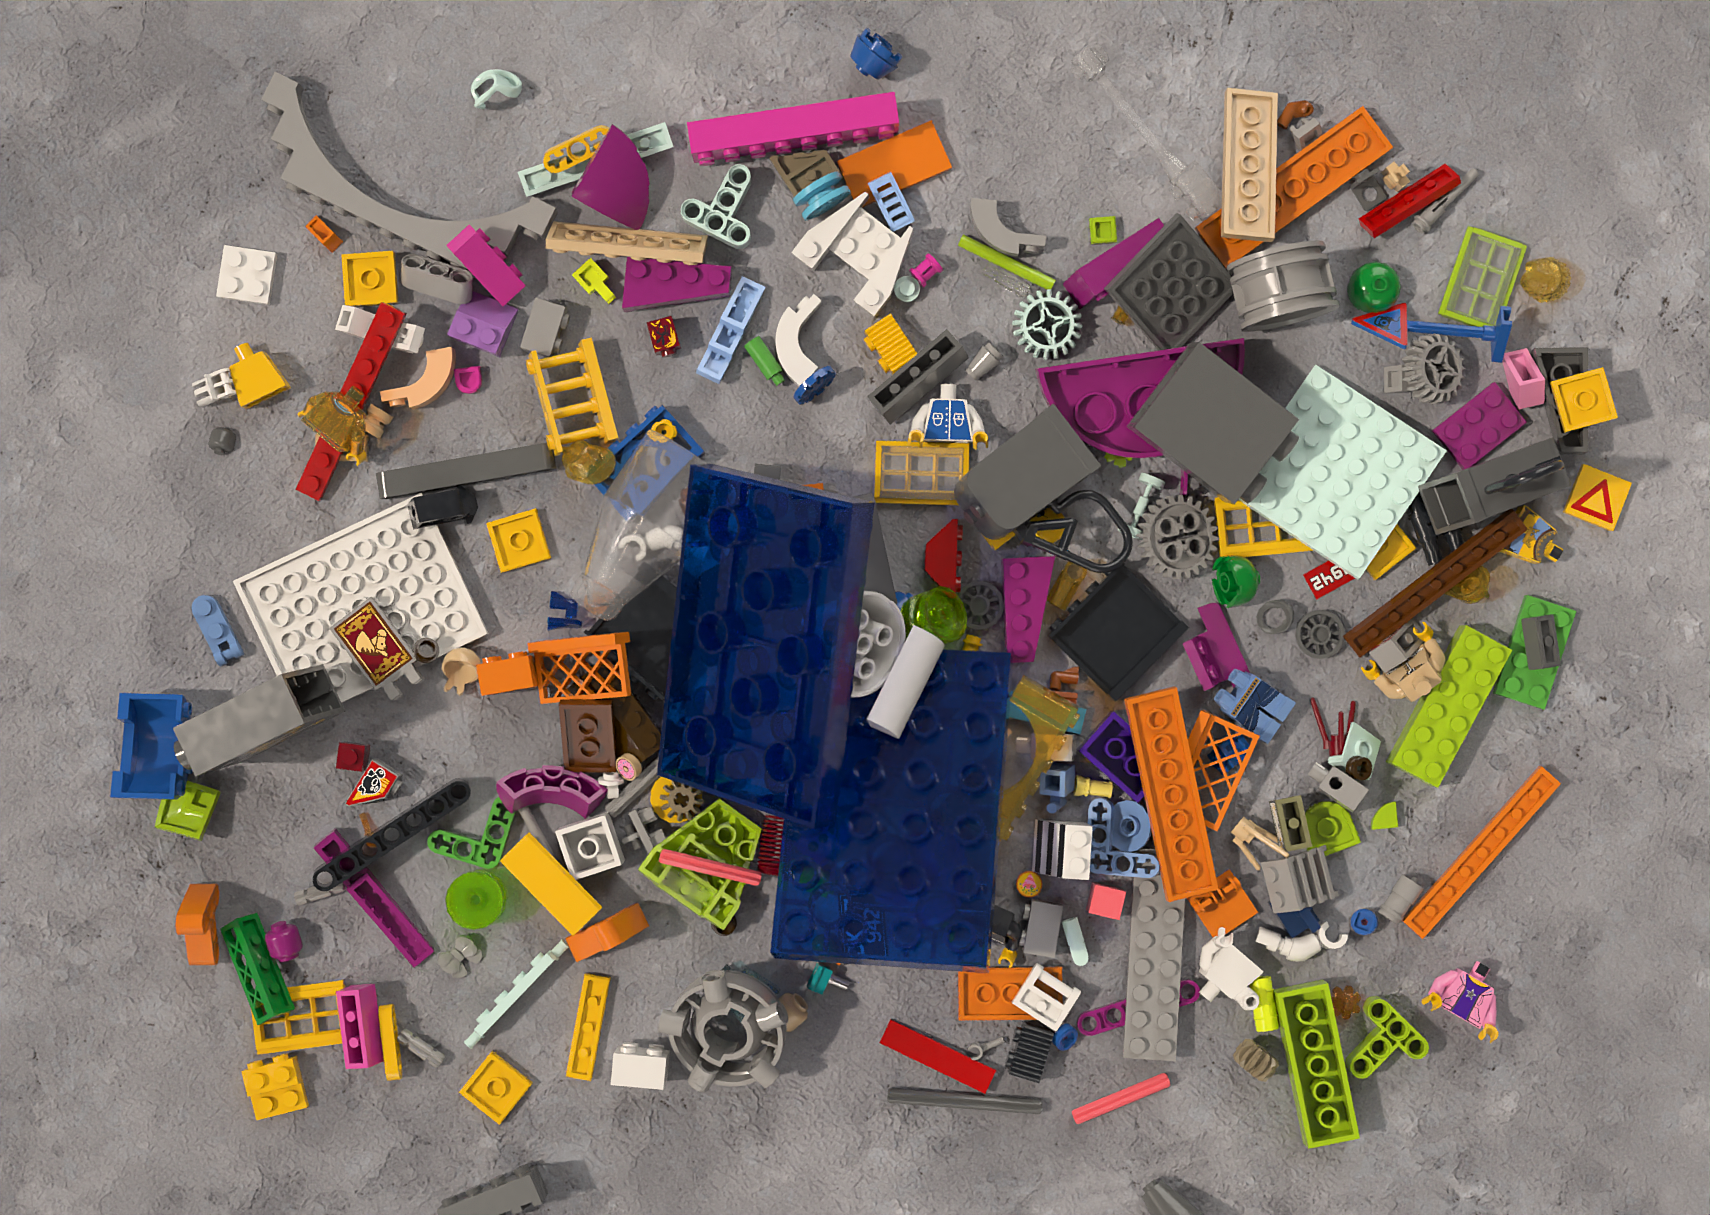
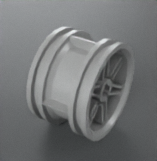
(1283, 286)

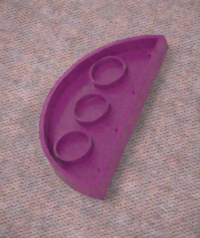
(1107, 393)

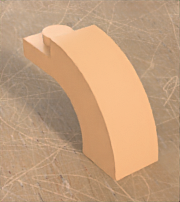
(430, 386)

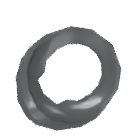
(1289, 612)

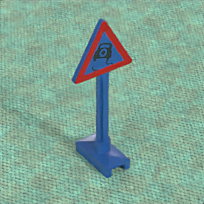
(1393, 328)

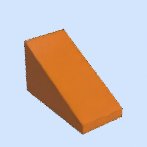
(324, 234)

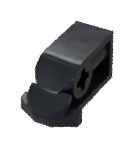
(442, 508)

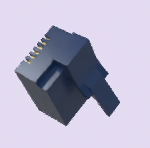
(1298, 921)

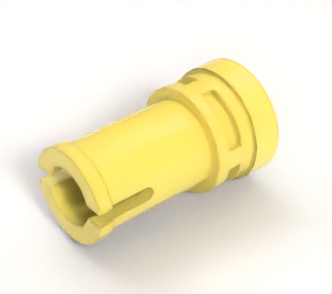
(1086, 787)

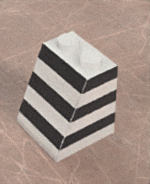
(1062, 849)

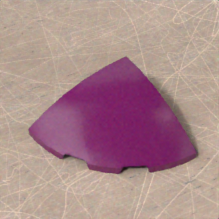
(616, 181)

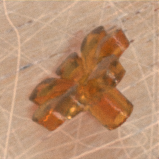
(1342, 998)

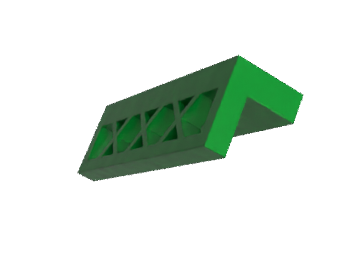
(259, 966)

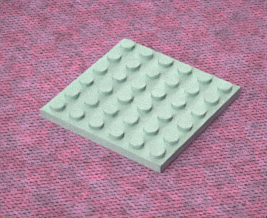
(1346, 473)

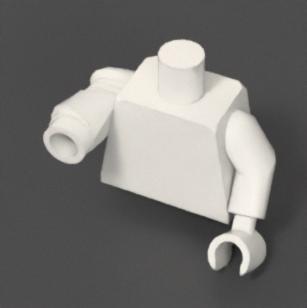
(1228, 971)

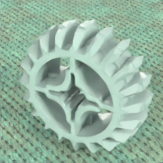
(1050, 337)

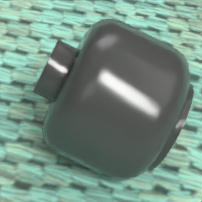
(222, 440)

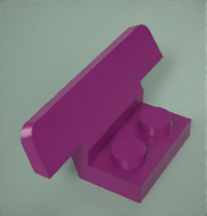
(1214, 651)

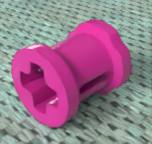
(930, 262)

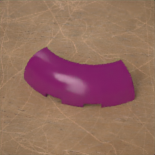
(553, 786)

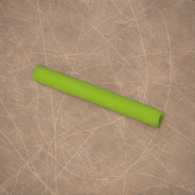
(1006, 262)

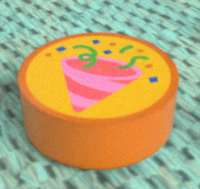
(1029, 884)

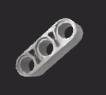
(436, 279)

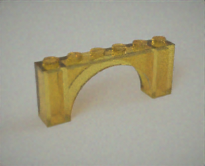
(1049, 718)

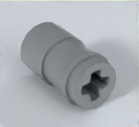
(1400, 899)

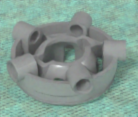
(721, 993)

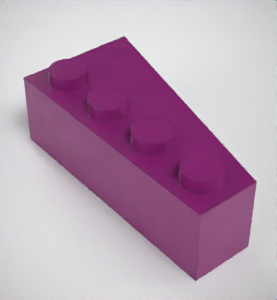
(1024, 598)

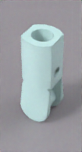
(1075, 940)

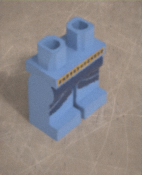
(1245, 700)

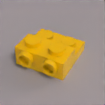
(275, 1086)

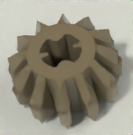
(679, 808)
(1255, 1060)

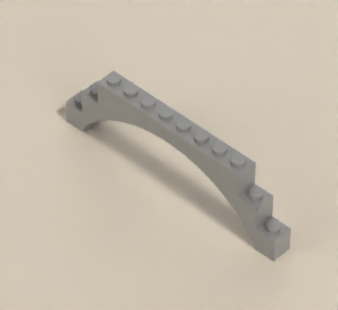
(314, 174)

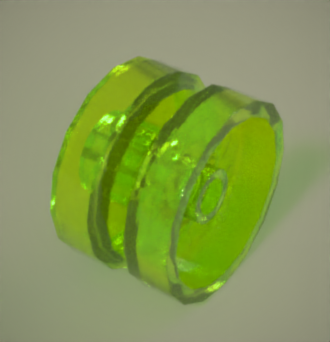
(936, 612)
(461, 904)

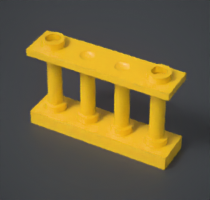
(591, 379)

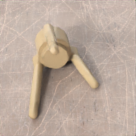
(1246, 831)

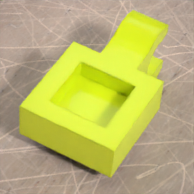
(592, 279)

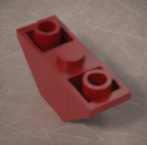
(943, 557)

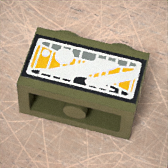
(1290, 823)

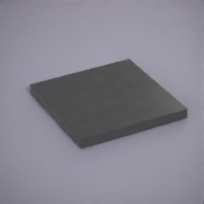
(1171, 285)

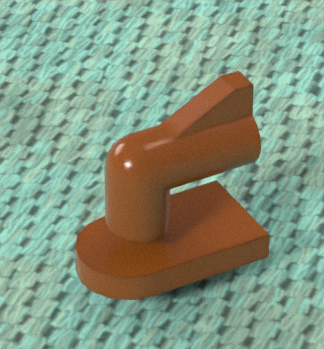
(1068, 676)

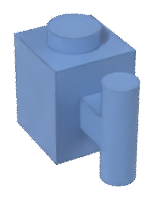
(1057, 783)

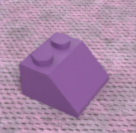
(483, 324)

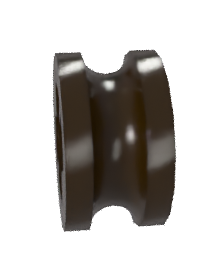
(1365, 771)

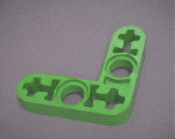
(478, 847)

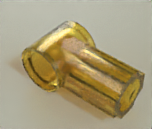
(1065, 588)

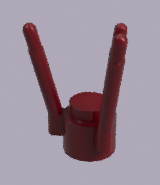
(1337, 741)

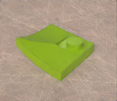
(189, 813)

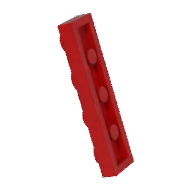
(1409, 200)

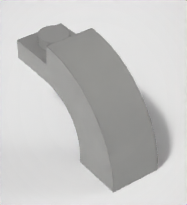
(996, 235)

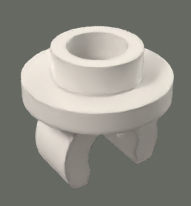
(611, 781)

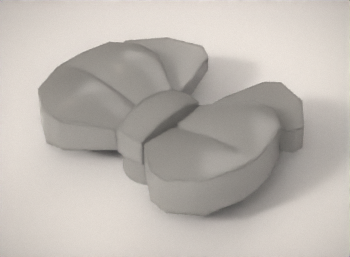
(451, 960)

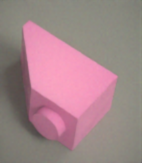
(1524, 378)

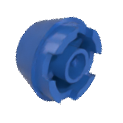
(874, 55)

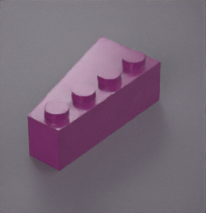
(1091, 279)
(659, 284)

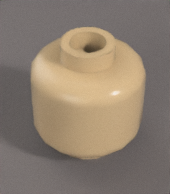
(796, 1010)

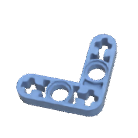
(1105, 849)

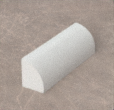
(905, 682)

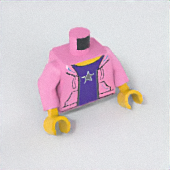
(1467, 998)

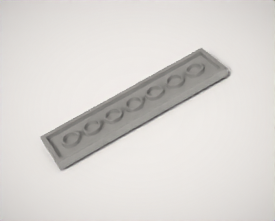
(1153, 970)

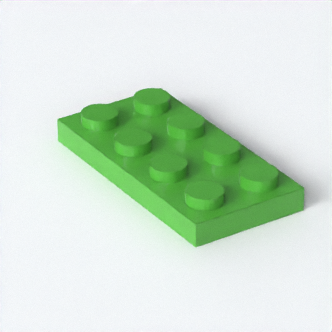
(1515, 678)

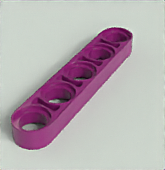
(1103, 1024)

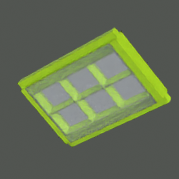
(1481, 278)

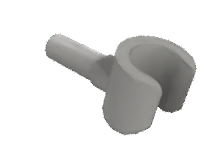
(985, 1046)

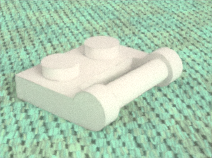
(1042, 1005)

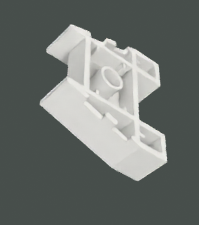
(862, 245)

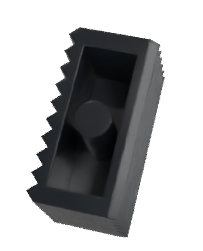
(1029, 1052)

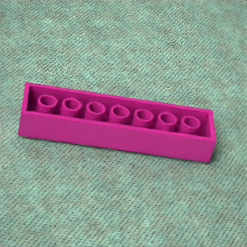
(793, 128)

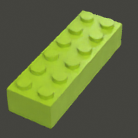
(1450, 708)
(1315, 1064)

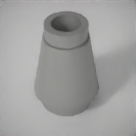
(984, 361)

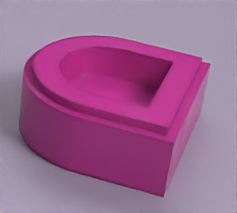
(468, 379)

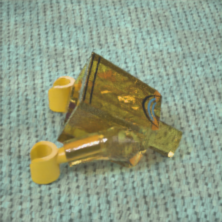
(338, 421)

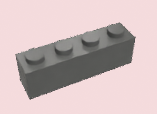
(918, 376)

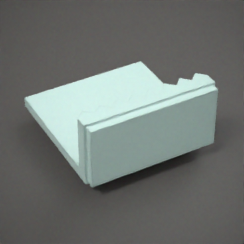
(1358, 743)

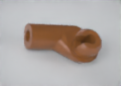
(1294, 110)

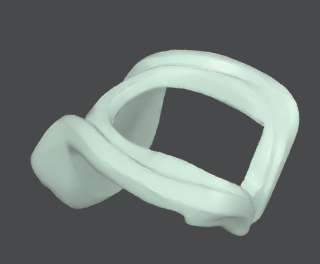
(504, 82)

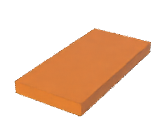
(908, 156)
(991, 995)

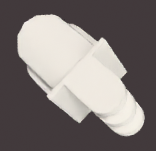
(216, 385)

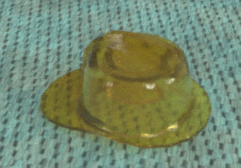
(587, 462)
(1473, 587)

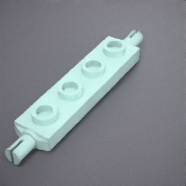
(521, 982)

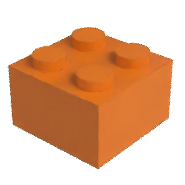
(507, 675)

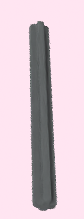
(964, 1101)

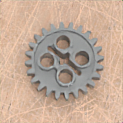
(1172, 513)

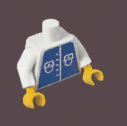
(947, 421)

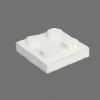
(246, 275)

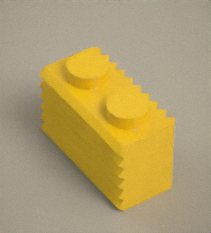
(890, 344)

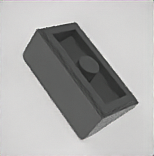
(1541, 642)

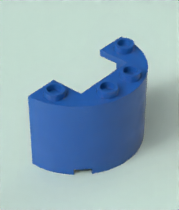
(148, 755)

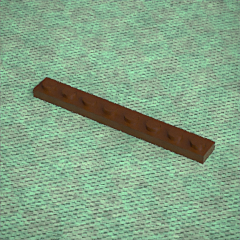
(1435, 582)

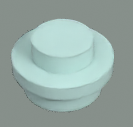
(906, 288)

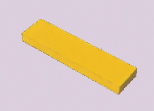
(588, 1026)

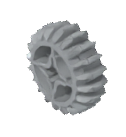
(1433, 369)

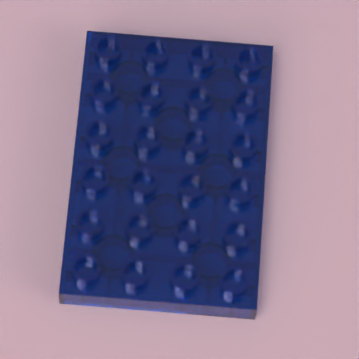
(765, 642)
(913, 836)

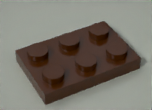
(588, 735)

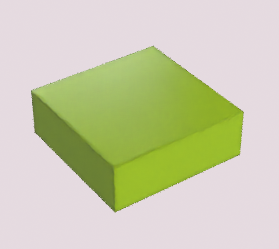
(1103, 230)

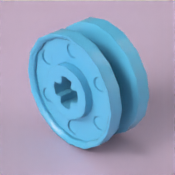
(821, 195)

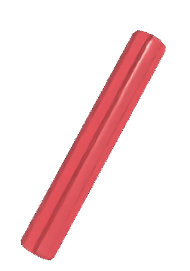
(710, 867)
(1121, 1098)

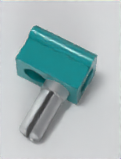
(821, 977)

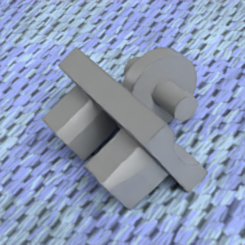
(640, 819)

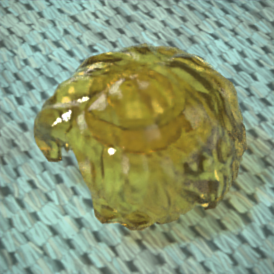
(1546, 279)

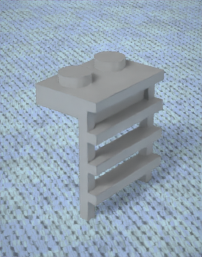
(1289, 879)

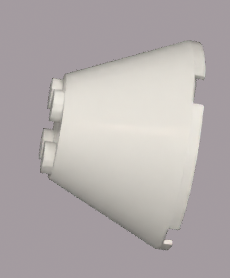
(878, 643)

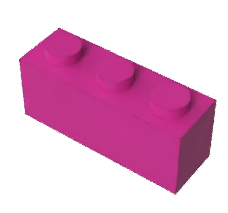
(487, 264)
(360, 1026)

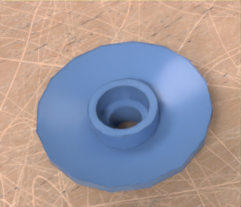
(1123, 836)

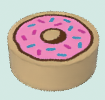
(628, 766)

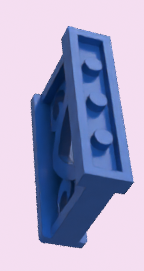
(630, 443)

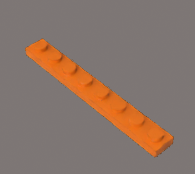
(1481, 852)

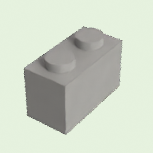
(545, 328)
(1041, 927)

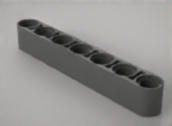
(465, 471)

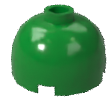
(1374, 287)
(1235, 581)

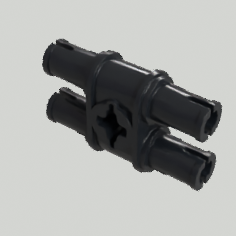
(1426, 534)

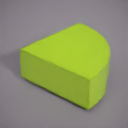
(1385, 817)

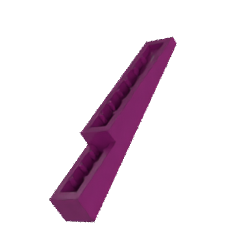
(377, 902)

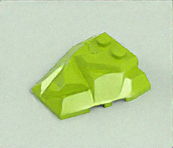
(716, 835)

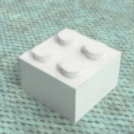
(590, 846)
(640, 1066)

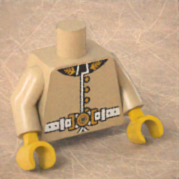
(1416, 674)

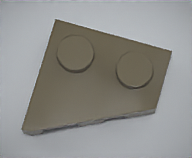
(803, 168)

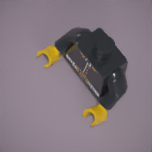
(1006, 932)

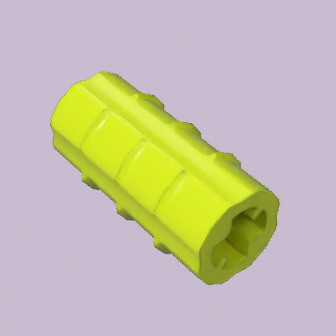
(1265, 1014)

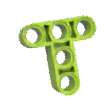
(1390, 1041)

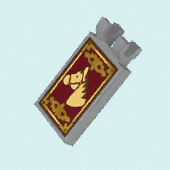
(377, 647)

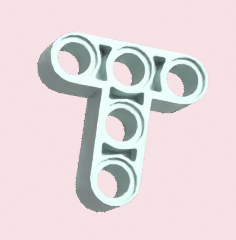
(719, 211)

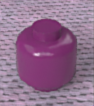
(283, 941)

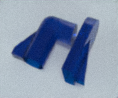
(559, 602)

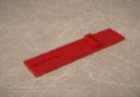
(937, 1056)

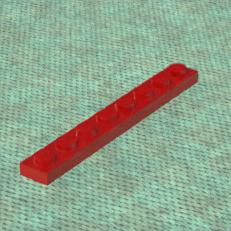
(362, 376)

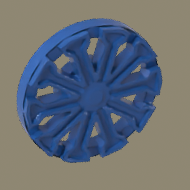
(814, 385)

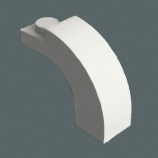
(357, 322)
(790, 356)

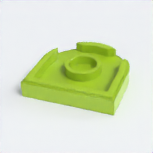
(1331, 826)

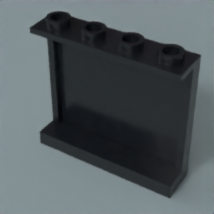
(650, 628)
(1116, 631)

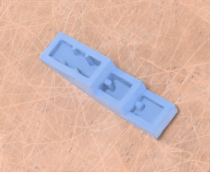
(730, 330)

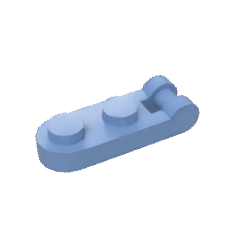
(216, 629)

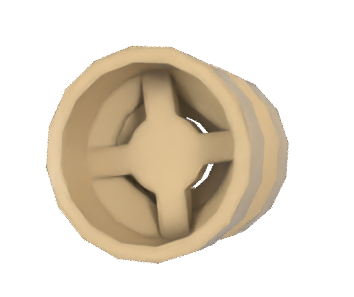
(376, 420)

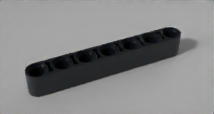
(384, 845)

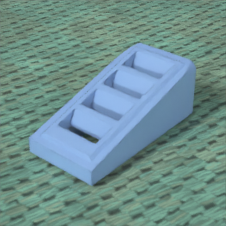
(901, 222)

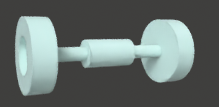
(1142, 503)

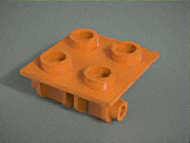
(1225, 906)

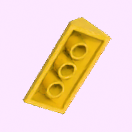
(551, 883)

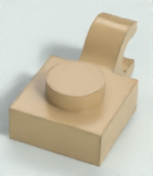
(1395, 176)

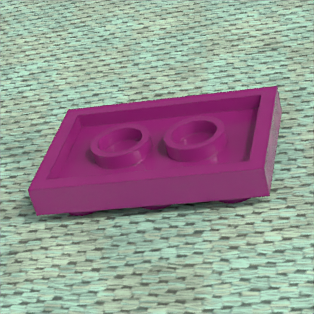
(1479, 426)

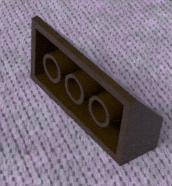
(633, 725)

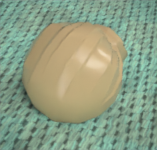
(460, 668)

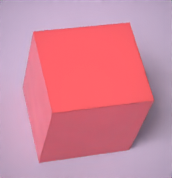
(1105, 900)

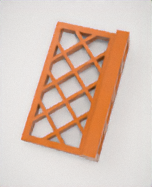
(582, 645)
(1197, 741)

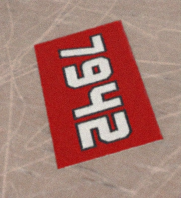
(1326, 578)

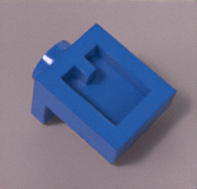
(1225, 749)

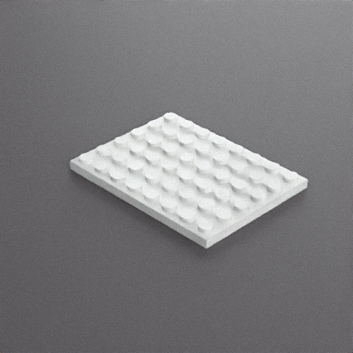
(378, 558)

